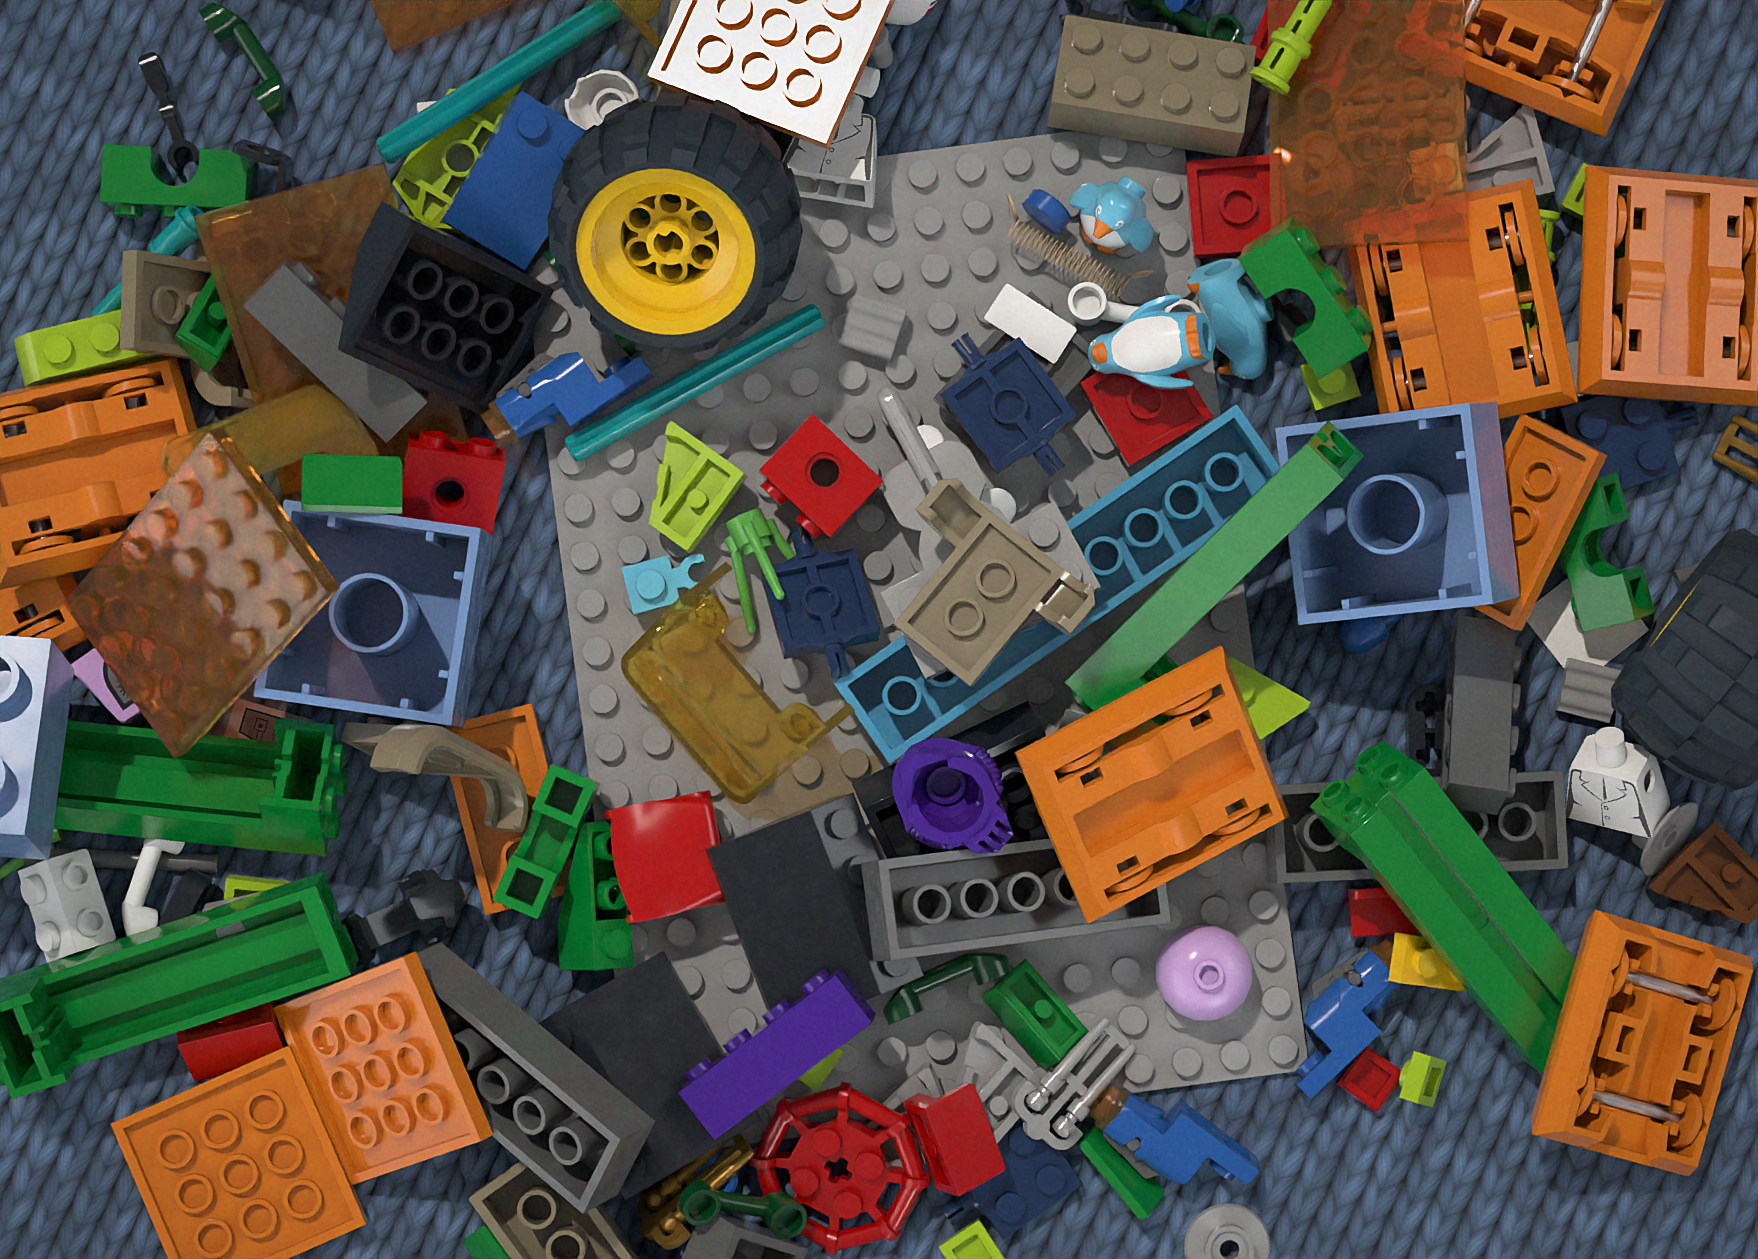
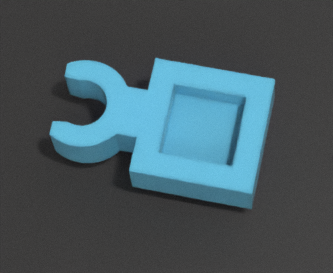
(655, 583)

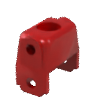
(663, 855)

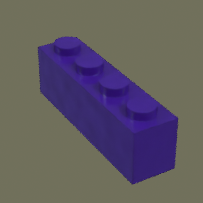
(777, 1052)

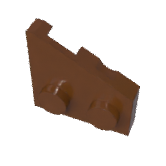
(1712, 876)

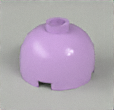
(1204, 972)

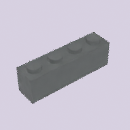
(310, 328)
(1479, 713)

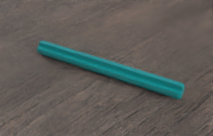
(496, 80)
(694, 382)

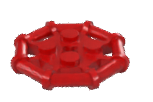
(866, 1159)

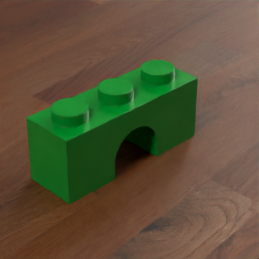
(134, 182)
(1289, 259)
(1600, 591)
(547, 841)

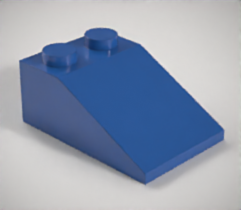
(511, 182)

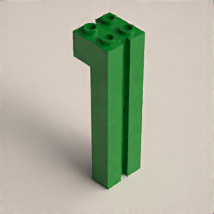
(1139, 645)
(215, 794)
(1453, 894)
(168, 981)

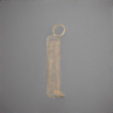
(1132, 276)

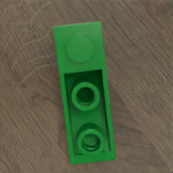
(593, 909)

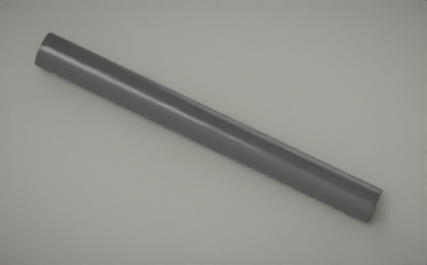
(129, 858)

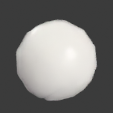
(599, 95)

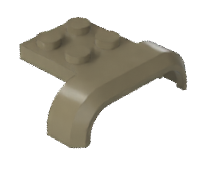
(155, 302)
(985, 586)
(437, 751)

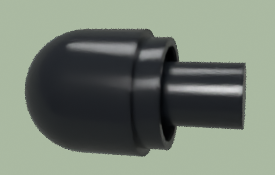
(1285, 324)

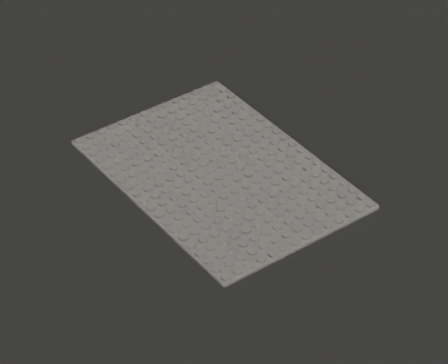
(945, 257)

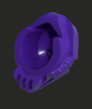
(951, 796)

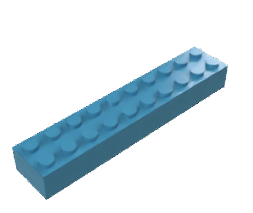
(1128, 543)

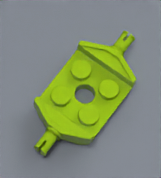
(426, 178)

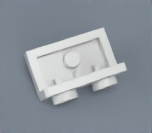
(66, 905)

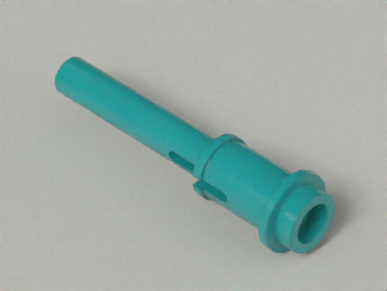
(170, 242)

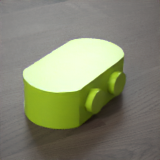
(74, 349)

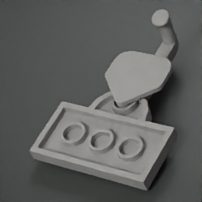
(910, 483)

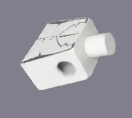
(844, 170)
(1616, 785)

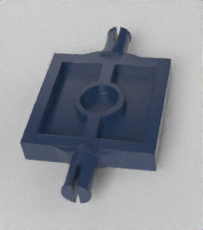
(1008, 405)
(1630, 432)
(822, 605)
(1030, 1184)

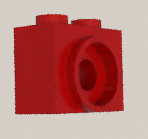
(436, 459)
(821, 508)

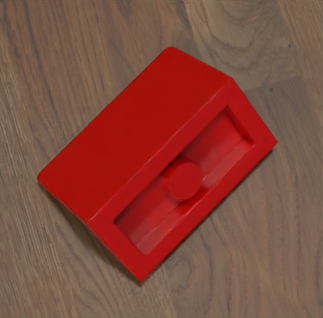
(1375, 913)
(230, 1041)
(955, 1139)

